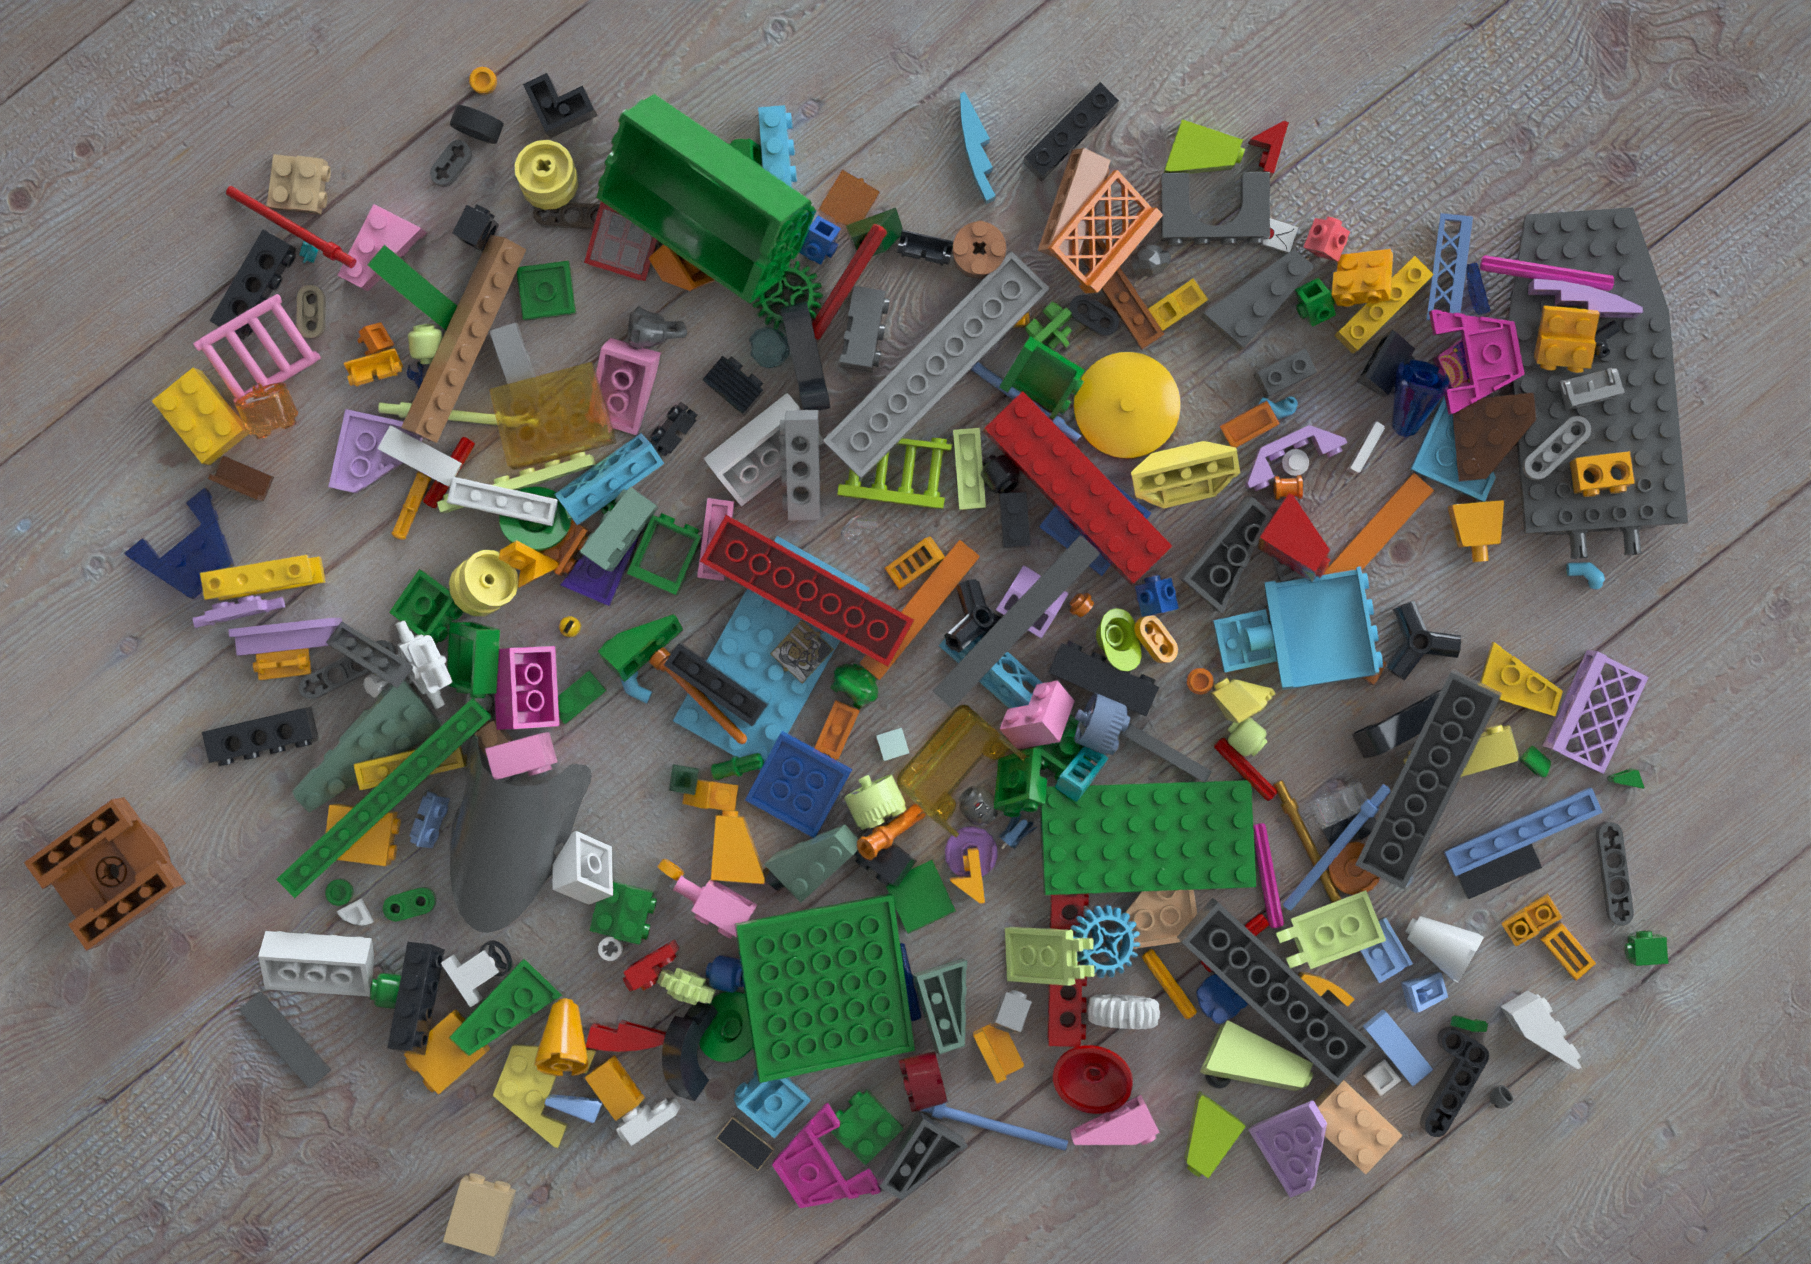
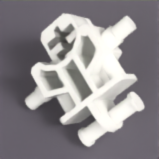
(428, 668)

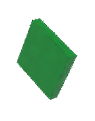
(546, 290)

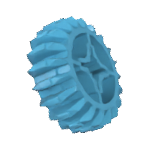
(1113, 936)

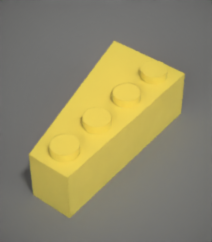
(1493, 750)

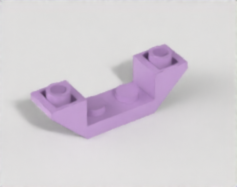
(1323, 441)

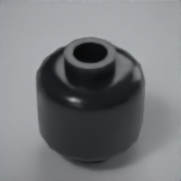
(1000, 474)

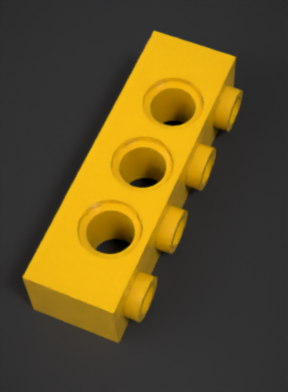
(1374, 316)

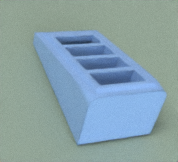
(580, 1107)

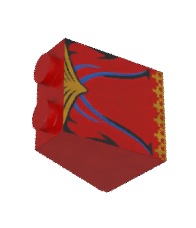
(1295, 541)

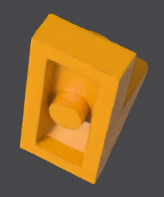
(529, 562)
(713, 795)
(972, 883)

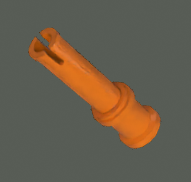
(883, 836)

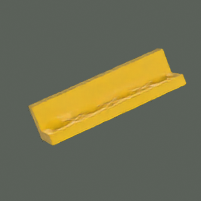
(373, 771)

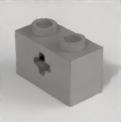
(1011, 1012)

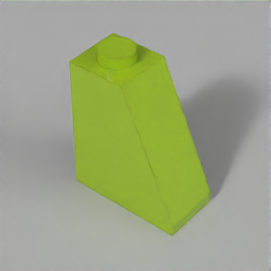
(1202, 150)
(1210, 1135)

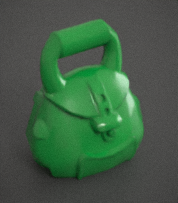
(856, 684)

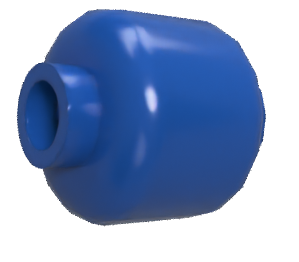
(725, 973)

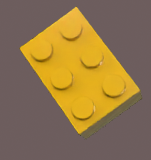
(201, 416)

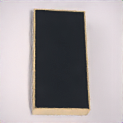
(745, 1143)

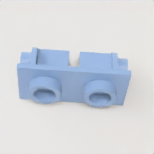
(434, 809)

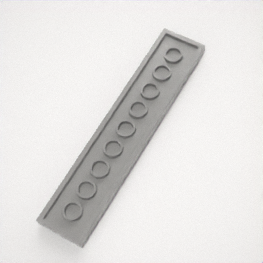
(936, 365)

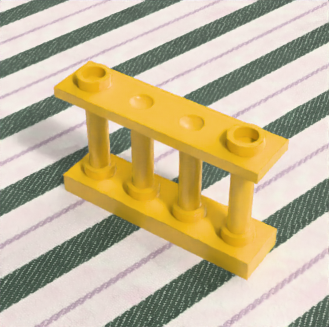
(262, 577)

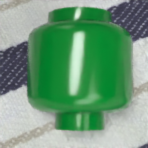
(385, 990)

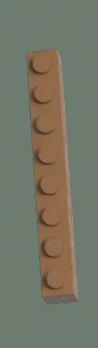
(463, 338)

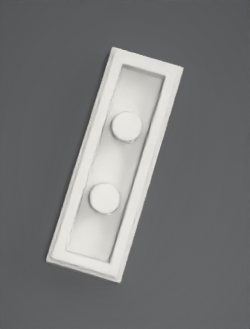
(419, 456)

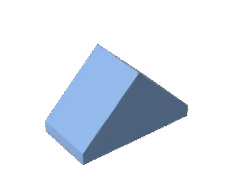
(1424, 991)

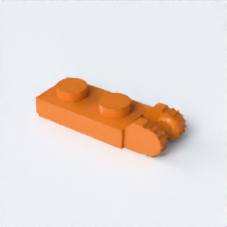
(837, 729)

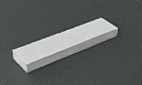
(502, 501)

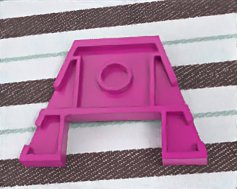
(1490, 354)
(810, 1170)

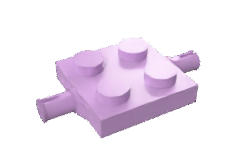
(229, 611)

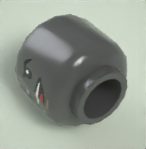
(977, 805)

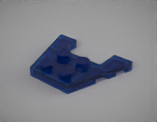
(197, 553)

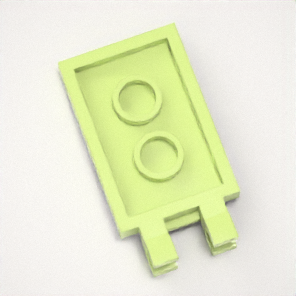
(1333, 931)
(1045, 956)

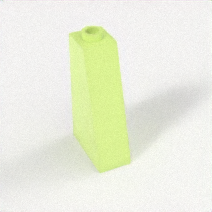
(1252, 1059)

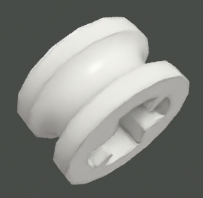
(615, 954)

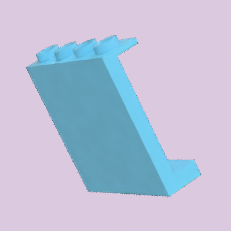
(1323, 629)

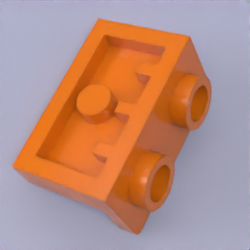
(568, 548)

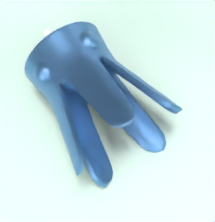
(1014, 834)

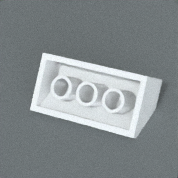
(753, 454)
(317, 963)

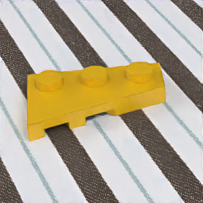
(1519, 682)

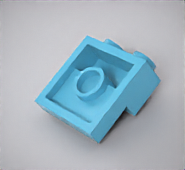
(771, 1102)

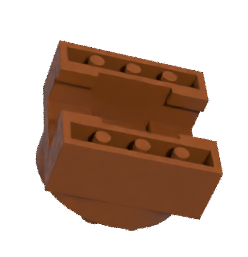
(81, 873)

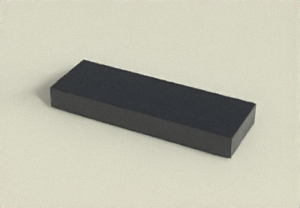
(1499, 871)

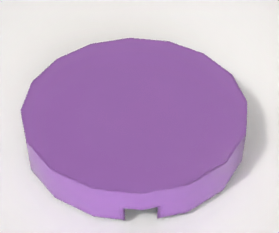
(971, 838)

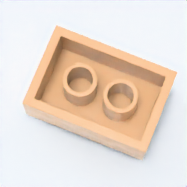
(1355, 1125)

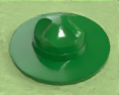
(535, 534)
(729, 1033)

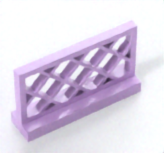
(1579, 696)

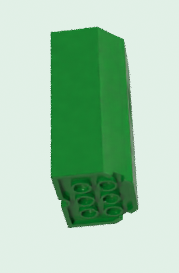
(703, 198)

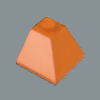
(677, 270)

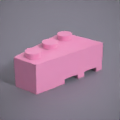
(378, 229)

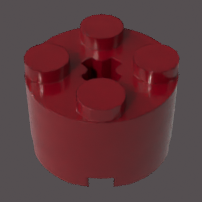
(923, 1081)

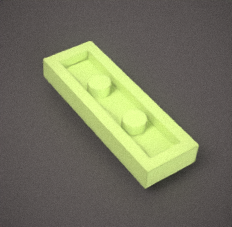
(968, 468)

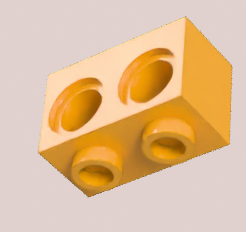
(1600, 467)

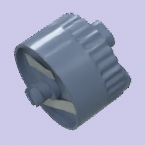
(1101, 724)

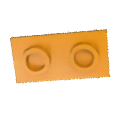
(381, 364)
(282, 664)

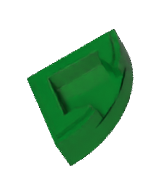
(1468, 1024)

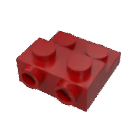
(646, 970)

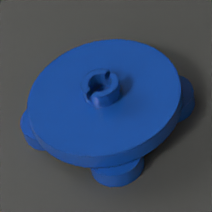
(1219, 999)

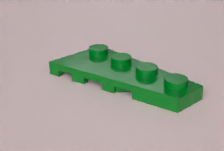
(511, 1002)

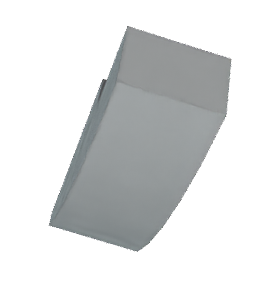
(512, 353)

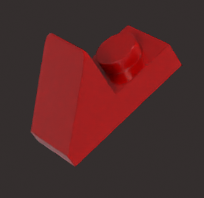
(1272, 141)

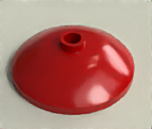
(1092, 1089)

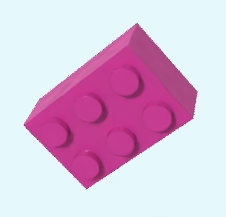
(526, 688)

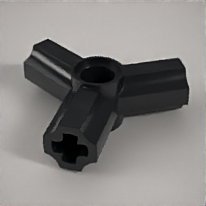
(973, 608)
(1436, 643)

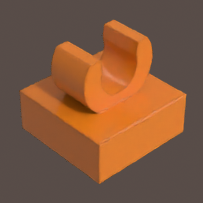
(375, 338)

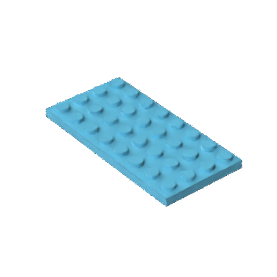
(746, 657)

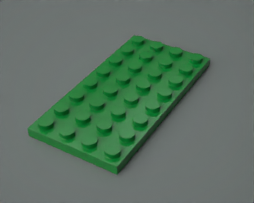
(1148, 838)

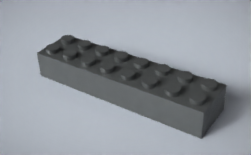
(1428, 778)
(1275, 991)

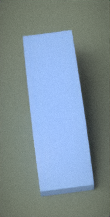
(1397, 1047)

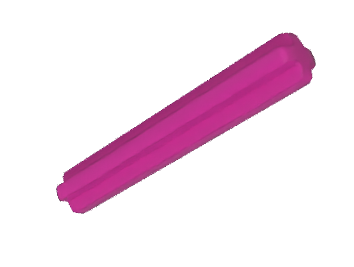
(1267, 876)

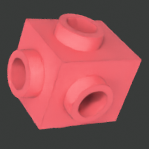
(1327, 238)

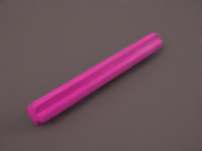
(1545, 272)

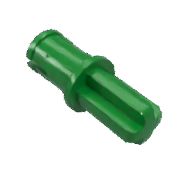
(737, 766)

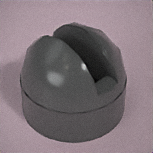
(1501, 1097)

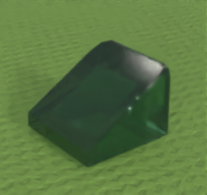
(684, 779)

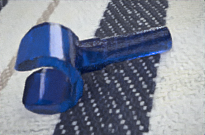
(416, 376)

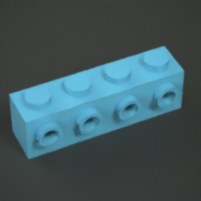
(776, 144)

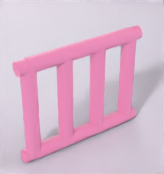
(250, 317)

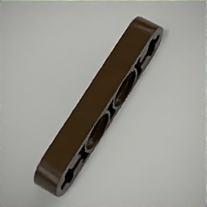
(584, 221)

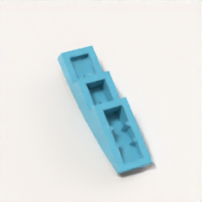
(974, 139)

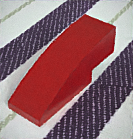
(627, 1037)

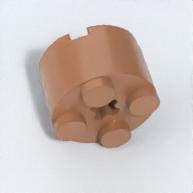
(978, 234)

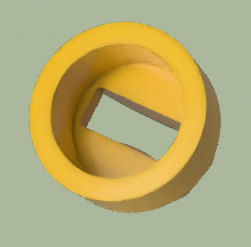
(575, 628)

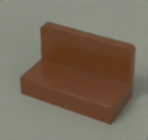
(242, 478)

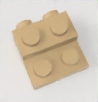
(298, 184)

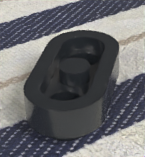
(1095, 312)

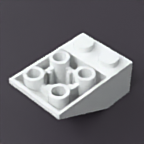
(1531, 1018)

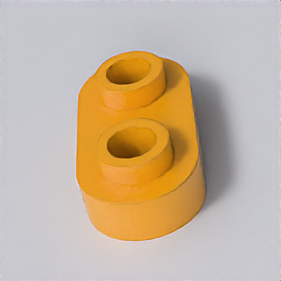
(1156, 637)

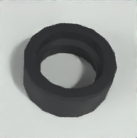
(476, 124)

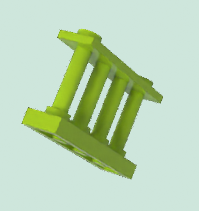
(905, 494)

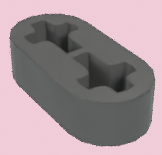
(446, 159)

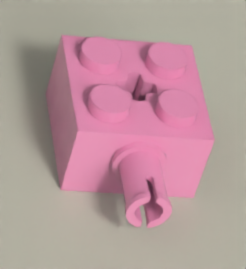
(716, 904)

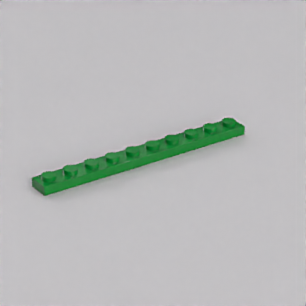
(383, 797)

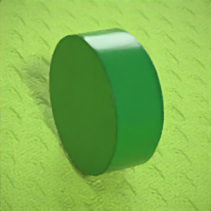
(339, 892)

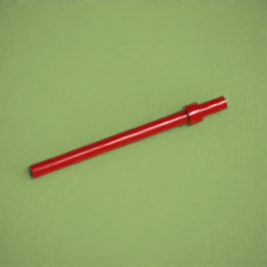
(329, 249)

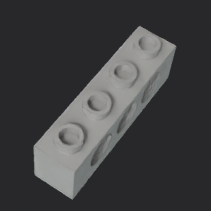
(806, 425)

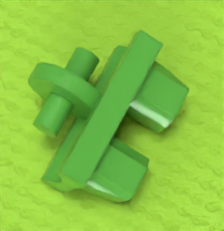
(1058, 318)

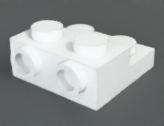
(642, 1121)

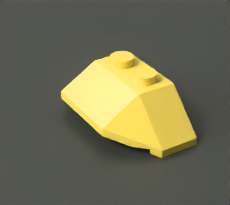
(1185, 473)

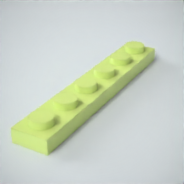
(530, 477)

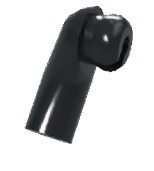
(1602, 336)

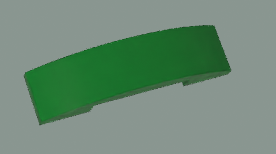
(413, 286)

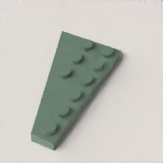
(387, 728)

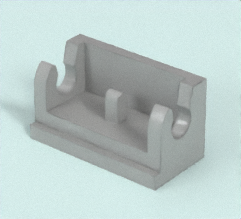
(1591, 388)

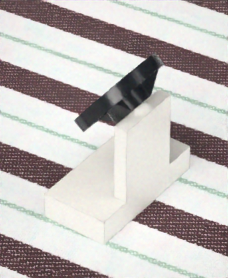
(477, 970)

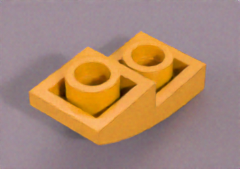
(1531, 919)

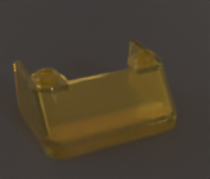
(948, 759)

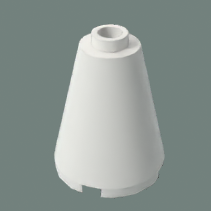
(1444, 945)

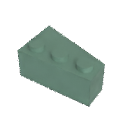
(813, 861)

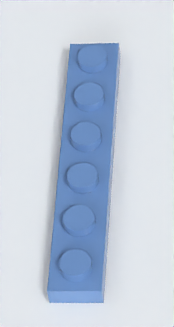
(1522, 831)

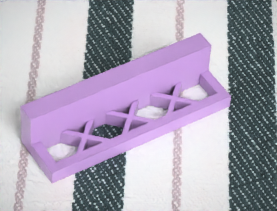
(283, 636)

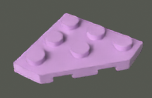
(357, 454)
(1293, 1145)

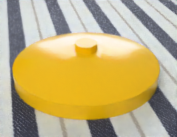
(1127, 405)

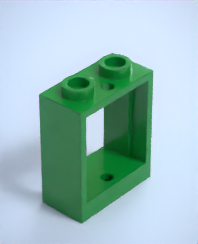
(652, 578)
(473, 658)

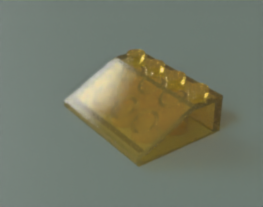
(552, 416)

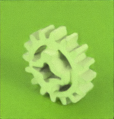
(686, 986)

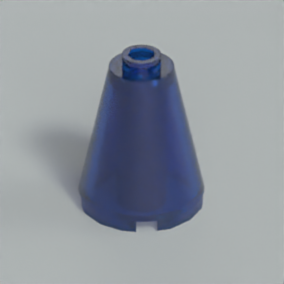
(1416, 395)

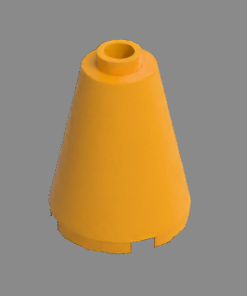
(562, 1041)

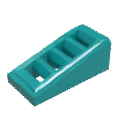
(1071, 784)

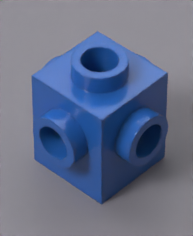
(820, 240)
(1156, 596)

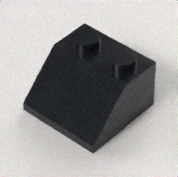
(1381, 368)

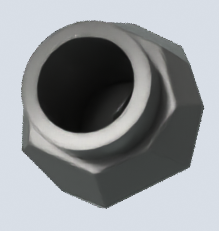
(1150, 260)

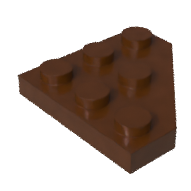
(1489, 432)

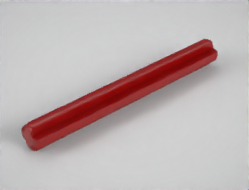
(848, 280)

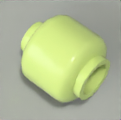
(424, 342)
(1247, 737)

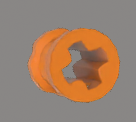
(1284, 486)

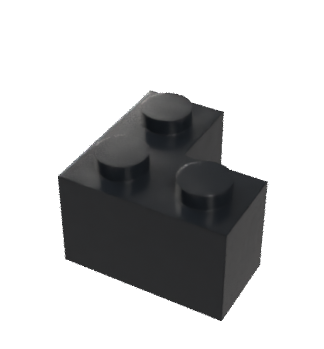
(555, 111)

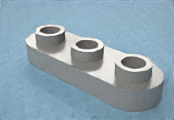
(1564, 440)

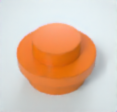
(1081, 604)
(1200, 681)

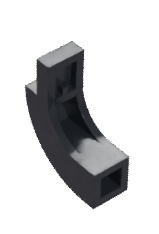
(680, 1051)

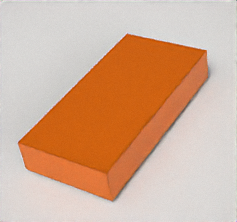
(1249, 424)

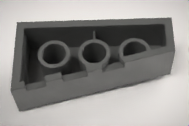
(1252, 304)
(1224, 556)

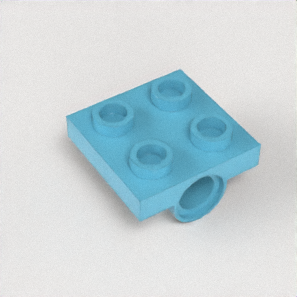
(1245, 640)

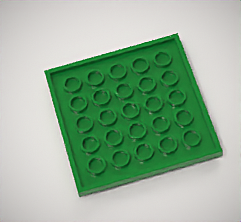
(824, 987)

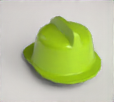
(1119, 640)

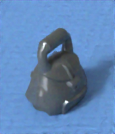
(651, 329)

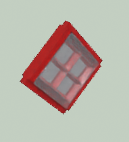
(619, 245)

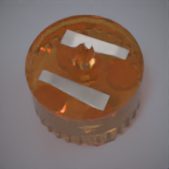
(267, 409)

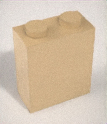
(479, 1214)

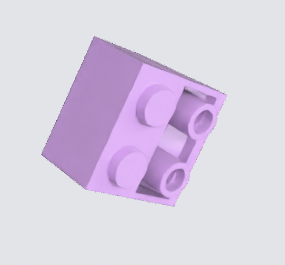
(1018, 588)

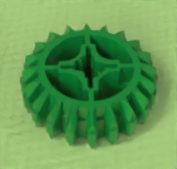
(798, 293)

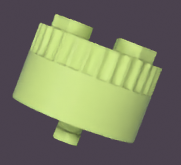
(875, 801)

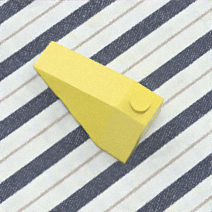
(1240, 699)

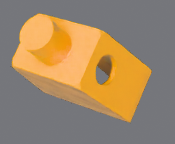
(1477, 526)

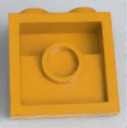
(1363, 278)
(1566, 338)

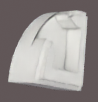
(356, 913)

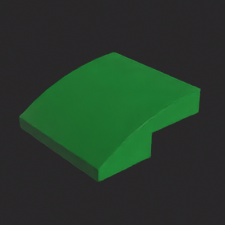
(921, 897)

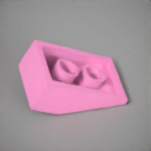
(626, 382)
(1123, 1126)

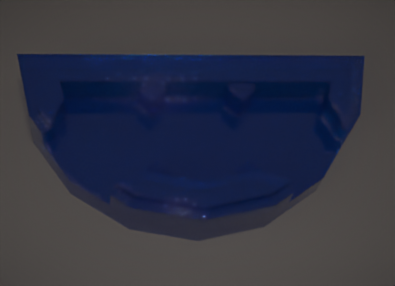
(1476, 289)

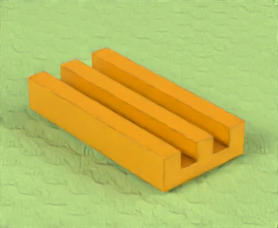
(1553, 934)

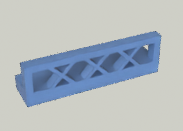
(1460, 262)

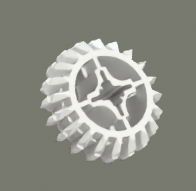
(1123, 1011)

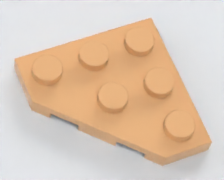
(1161, 916)

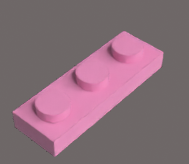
(714, 515)

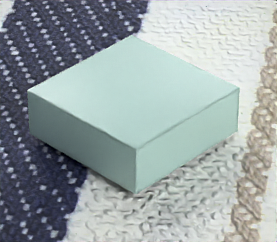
(892, 744)

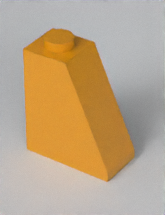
(734, 851)

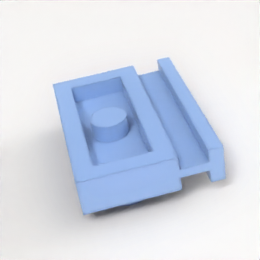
(1386, 957)

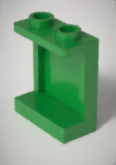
(1044, 376)

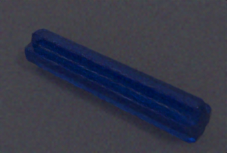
(915, 1013)

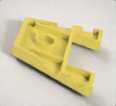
(526, 1089)

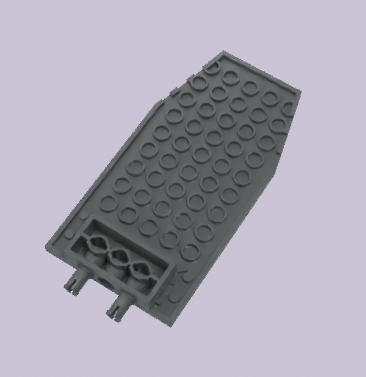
(1637, 421)

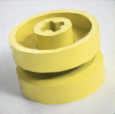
(546, 174)
(483, 583)

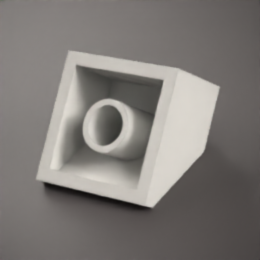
(584, 869)

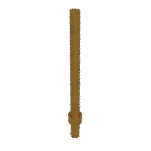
(1290, 807)

